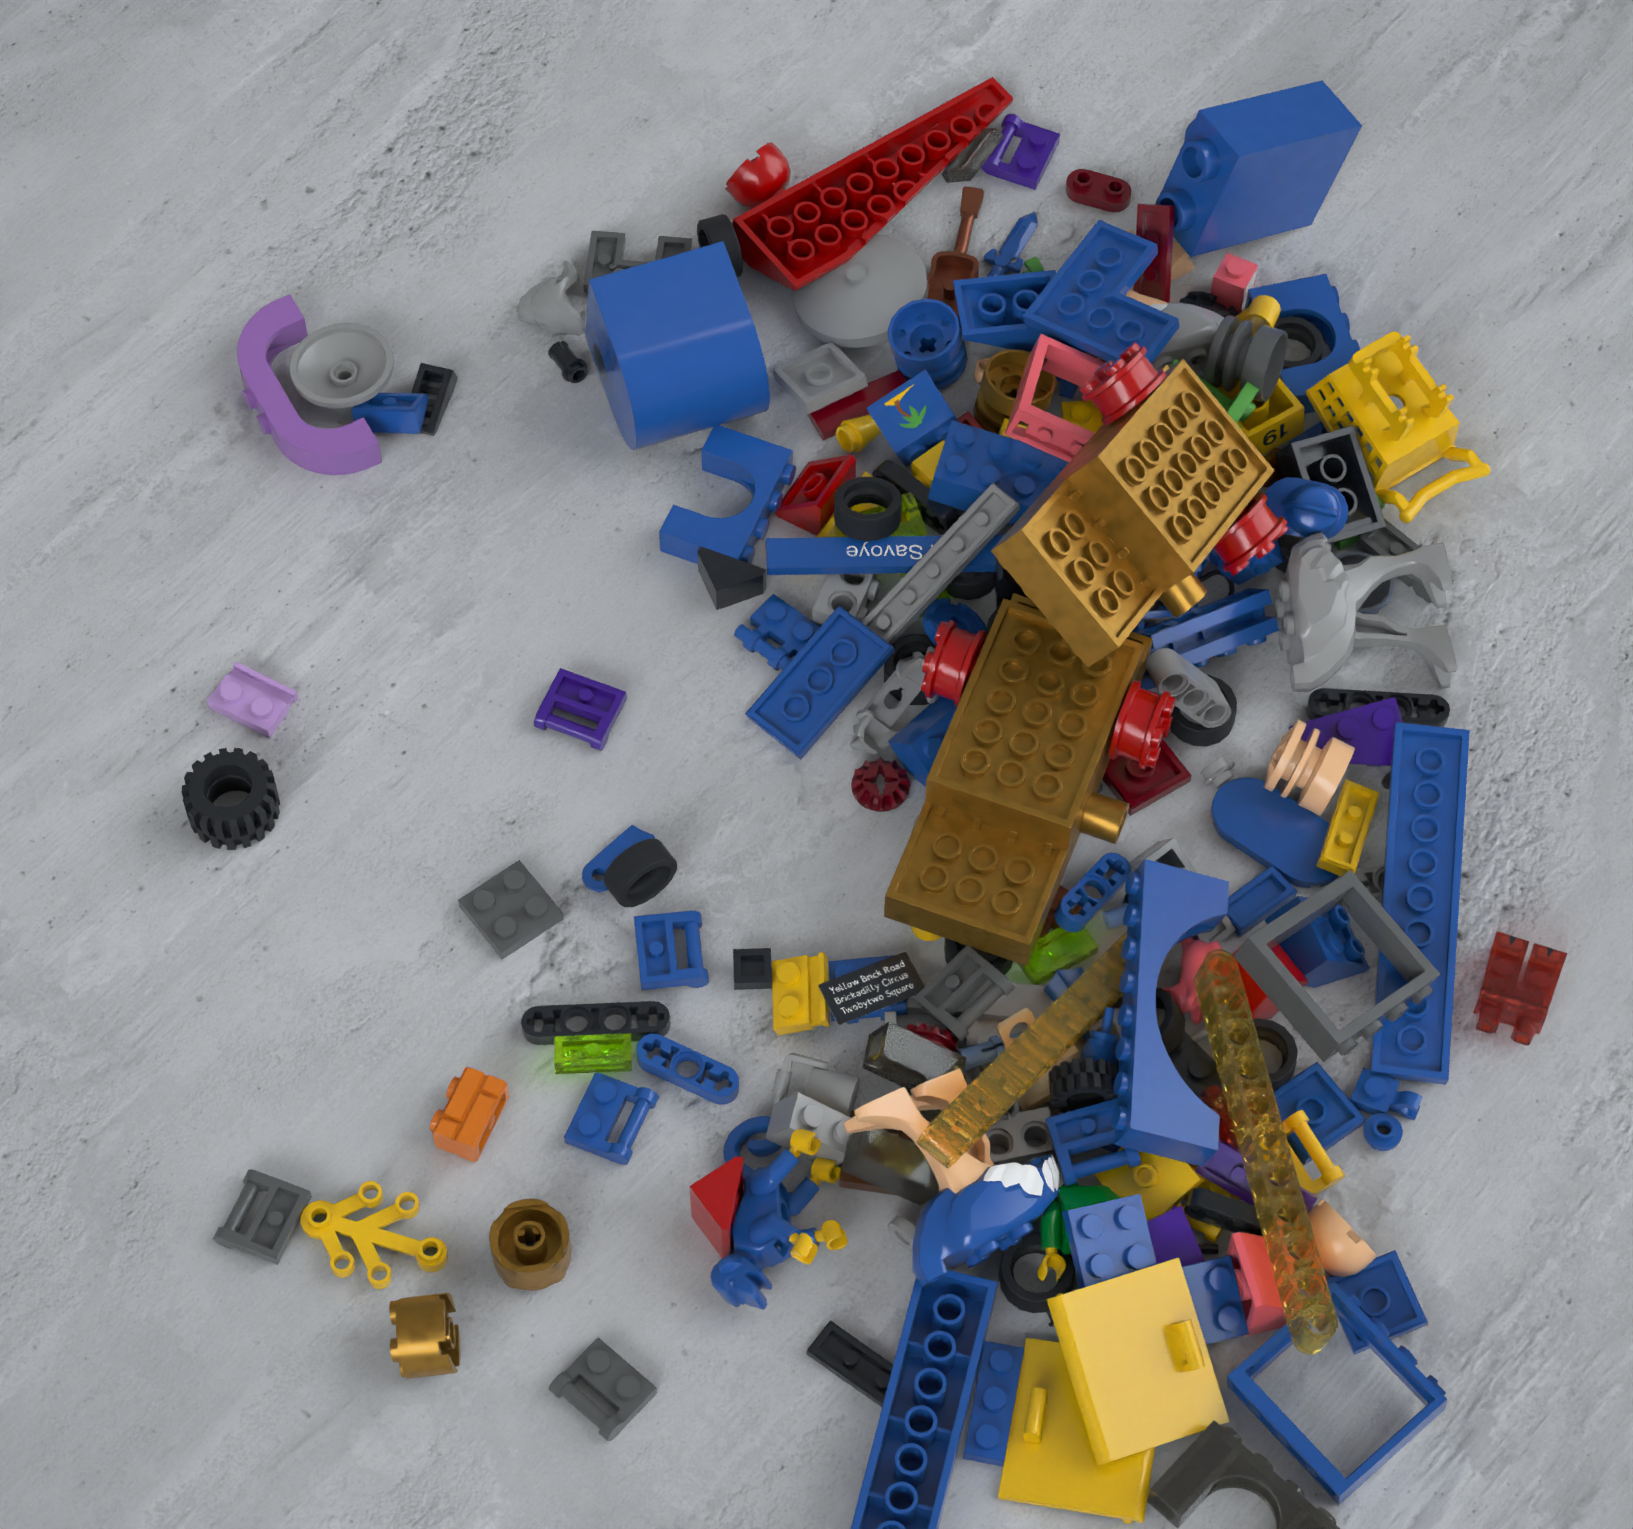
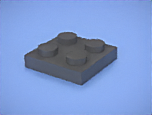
(510, 909)

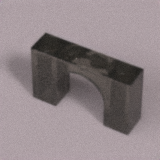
(880, 1155)
(1221, 1462)

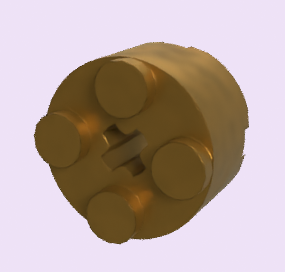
(535, 1265)
(425, 1335)

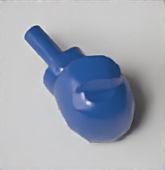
(1102, 1042)

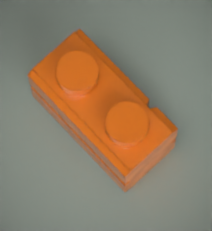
(469, 1114)

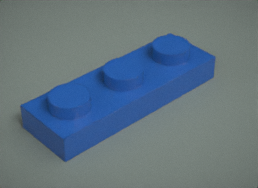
(993, 1403)

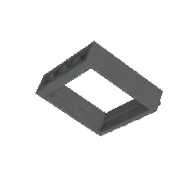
(1294, 1001)

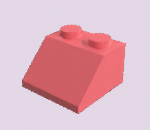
(1256, 1283)

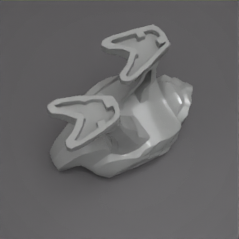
(1322, 618)

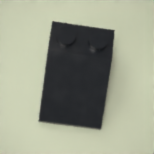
(1339, 462)

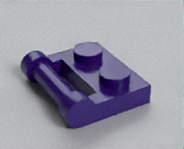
(1030, 156)
(585, 699)

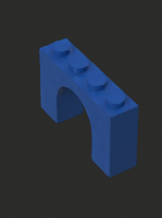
(1319, 304)
(750, 462)

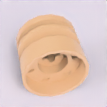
(1308, 767)

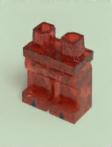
(1515, 1001)

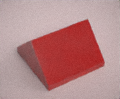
(811, 496)
(716, 1201)

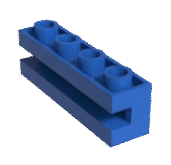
(1216, 627)

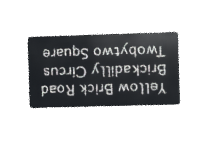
(871, 988)

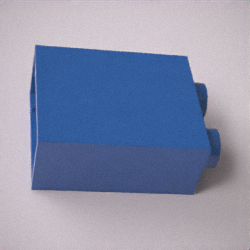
(1257, 167)

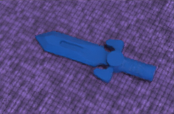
(1012, 247)

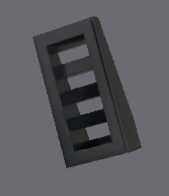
(448, 380)

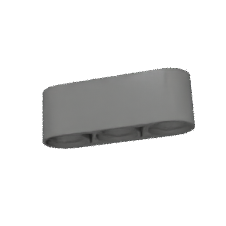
(1194, 690)

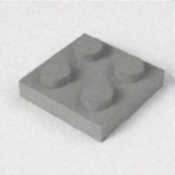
(820, 377)

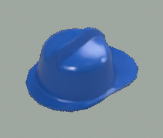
(1308, 507)

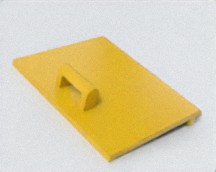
(1137, 1361)
(1051, 1453)

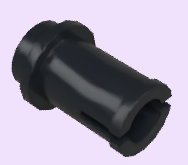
(572, 368)

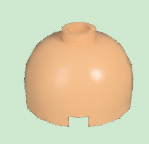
(1338, 1245)

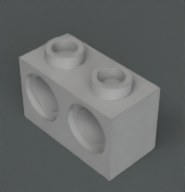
(853, 598)
(1015, 1132)

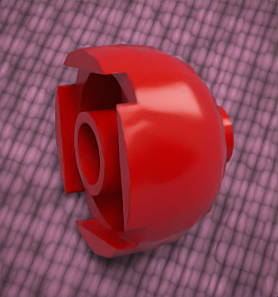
(760, 178)

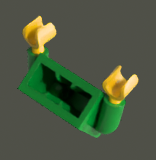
(1053, 1227)

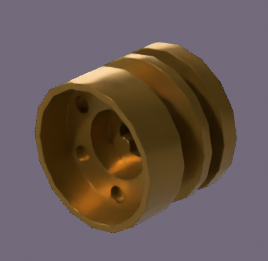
(1001, 386)

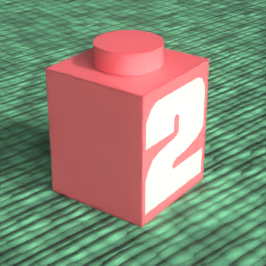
(1233, 281)

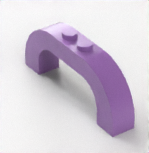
(312, 448)

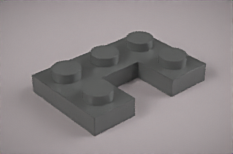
(608, 248)

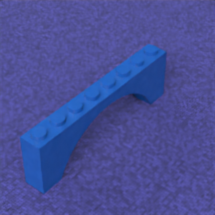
(1154, 1103)

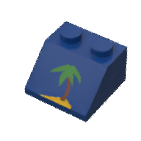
(913, 417)

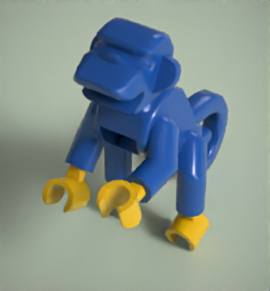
(763, 1220)

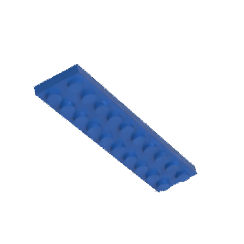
(1423, 893)

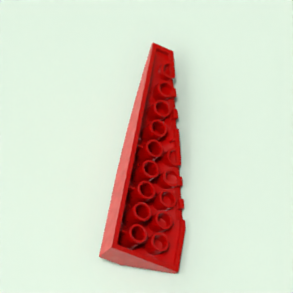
(848, 203)

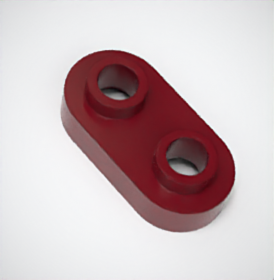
(1095, 190)

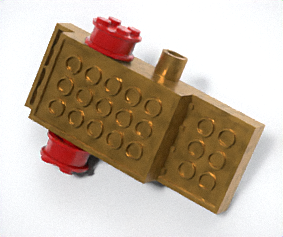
(1141, 507)
(1019, 775)

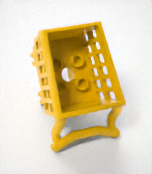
(1401, 438)

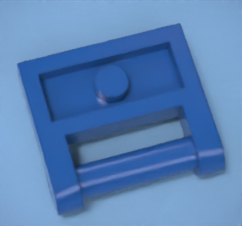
(658, 953)
(600, 1113)
(1084, 1131)

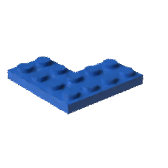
(1089, 301)
(1115, 1240)

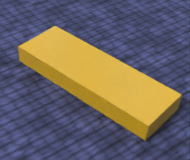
(1348, 828)

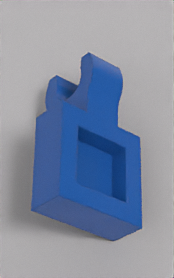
(1380, 1094)

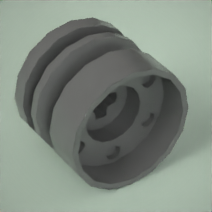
(1245, 358)

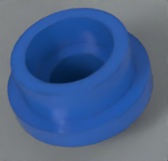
(1380, 1141)

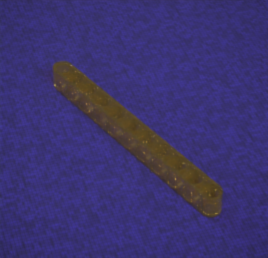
(1025, 1060)
(1261, 1163)

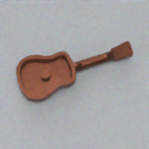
(956, 264)

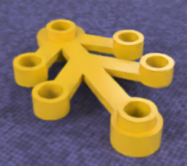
(370, 1232)

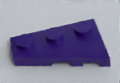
(1364, 728)

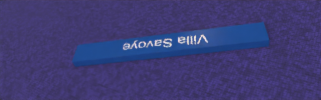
(856, 556)

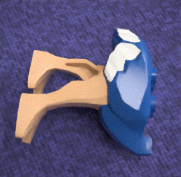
(977, 1201)

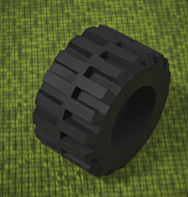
(231, 773)

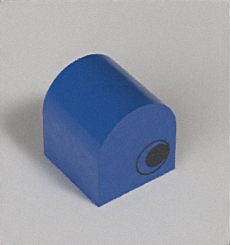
(675, 346)

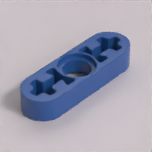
(1090, 905)
(658, 1067)

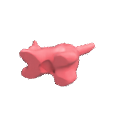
(1184, 991)

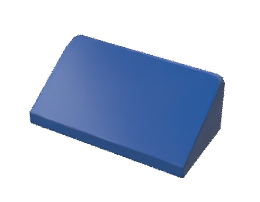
(393, 412)

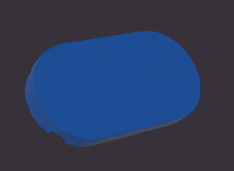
(1272, 830)

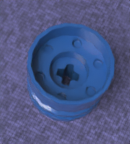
(929, 339)

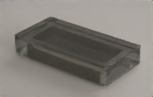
(973, 156)

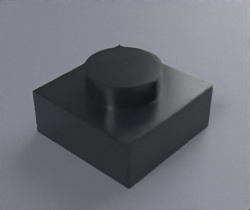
(752, 968)

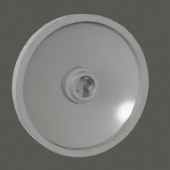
(861, 296)

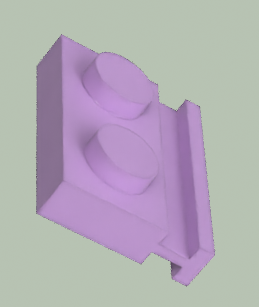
(252, 699)

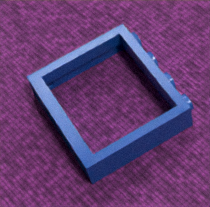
(1398, 1360)

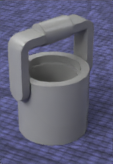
(824, 1085)

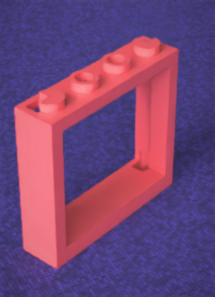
(1045, 429)

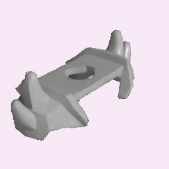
(876, 718)

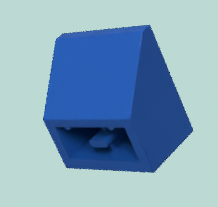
(922, 737)
(1324, 948)

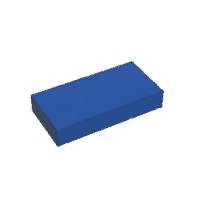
(1259, 900)

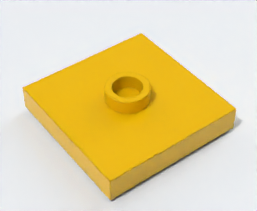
(1158, 1180)

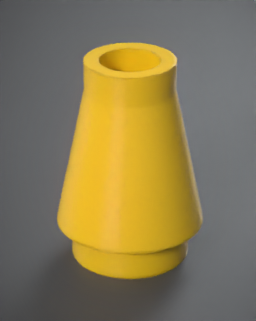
(857, 433)

